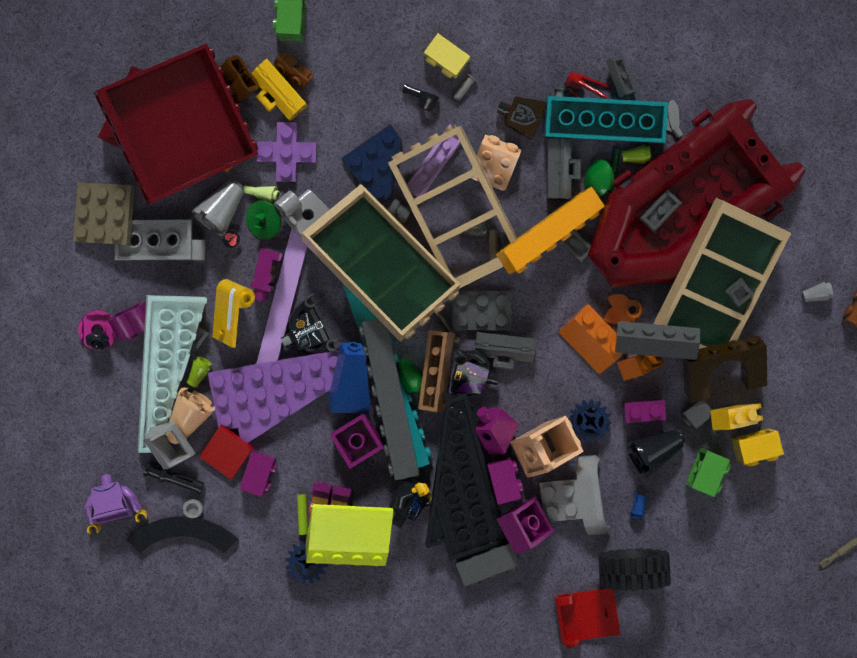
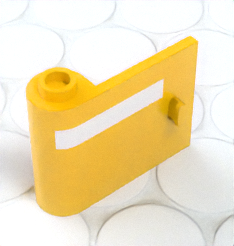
(229, 298)

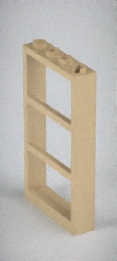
(433, 140)

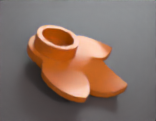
(620, 309)

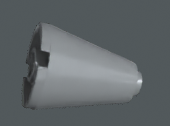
(219, 207)

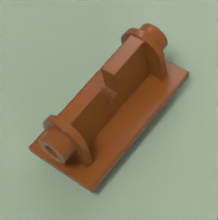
(285, 65)

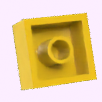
(757, 446)

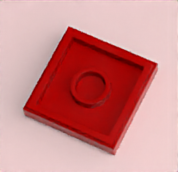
(226, 452)

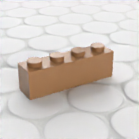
(436, 370)

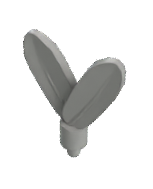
(673, 121)

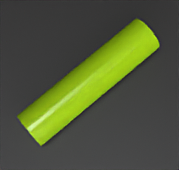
(302, 514)

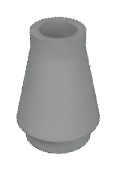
(820, 292)

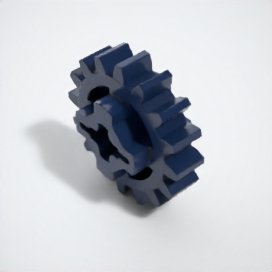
(596, 414)
(304, 571)

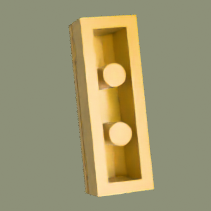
(275, 84)

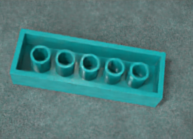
(606, 119)

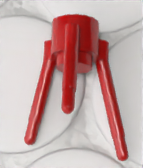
(576, 81)

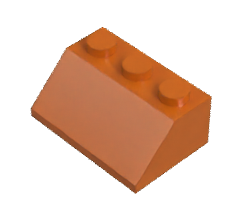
(591, 338)

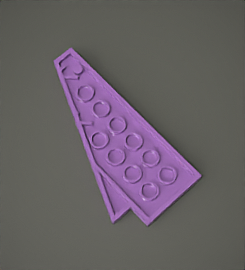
(269, 392)

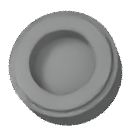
(193, 508)

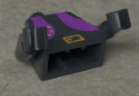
(470, 374)

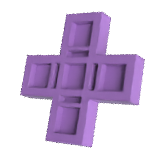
(286, 152)

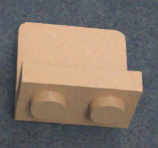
(497, 161)

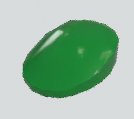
(599, 177)
(410, 376)

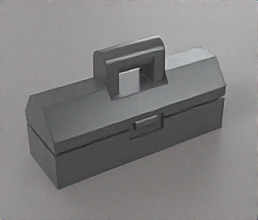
(558, 169)
(502, 345)

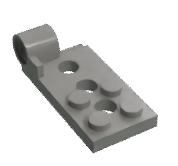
(291, 209)
(183, 250)

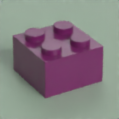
(358, 440)
(504, 481)
(525, 525)

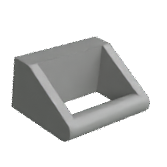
(161, 447)

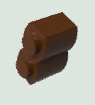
(239, 79)

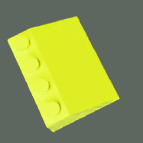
(349, 535)

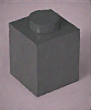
(696, 414)

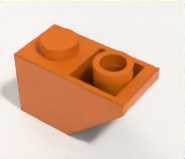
(638, 365)

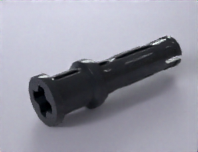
(157, 472)

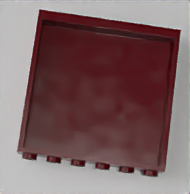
(176, 123)

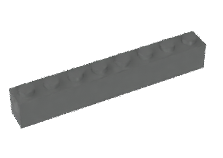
(390, 399)

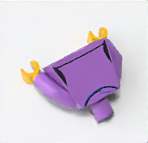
(110, 503)

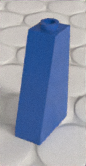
(350, 381)

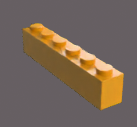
(550, 230)

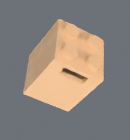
(535, 453)

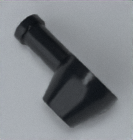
(426, 99)

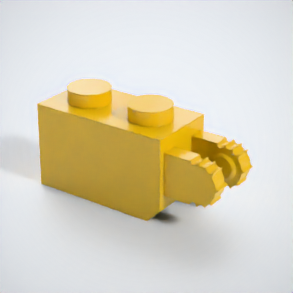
(735, 416)

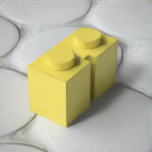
(447, 56)

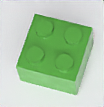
(290, 20)
(708, 472)

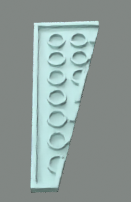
(168, 339)

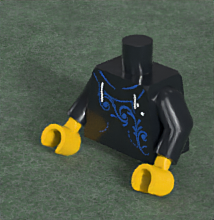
(409, 501)

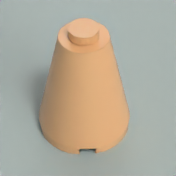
(189, 412)

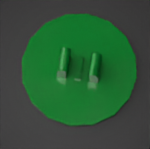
(263, 219)

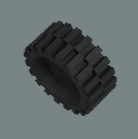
(634, 569)

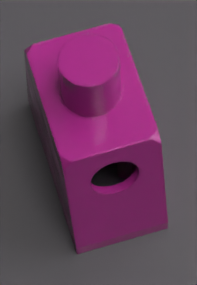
(495, 429)

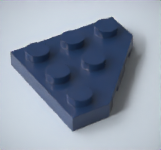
(371, 161)

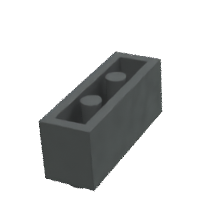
(487, 564)

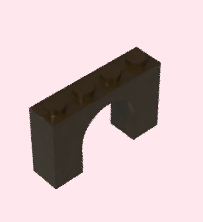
(748, 351)

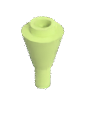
(267, 194)

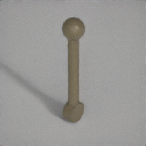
(456, 339)

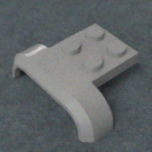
(577, 497)

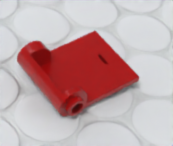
(583, 615)

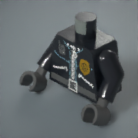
(308, 330)

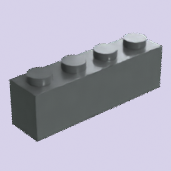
(657, 340)

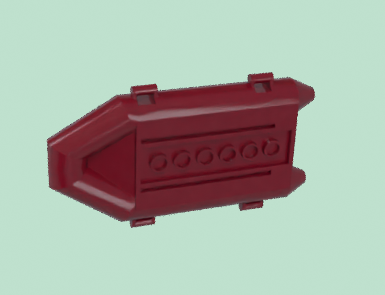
(707, 163)

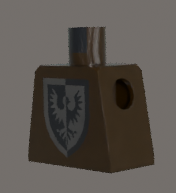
(523, 115)

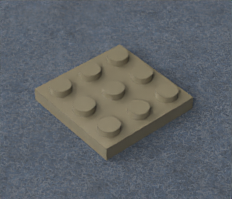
(103, 213)

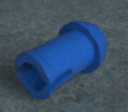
(638, 506)

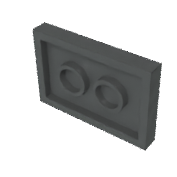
(482, 310)

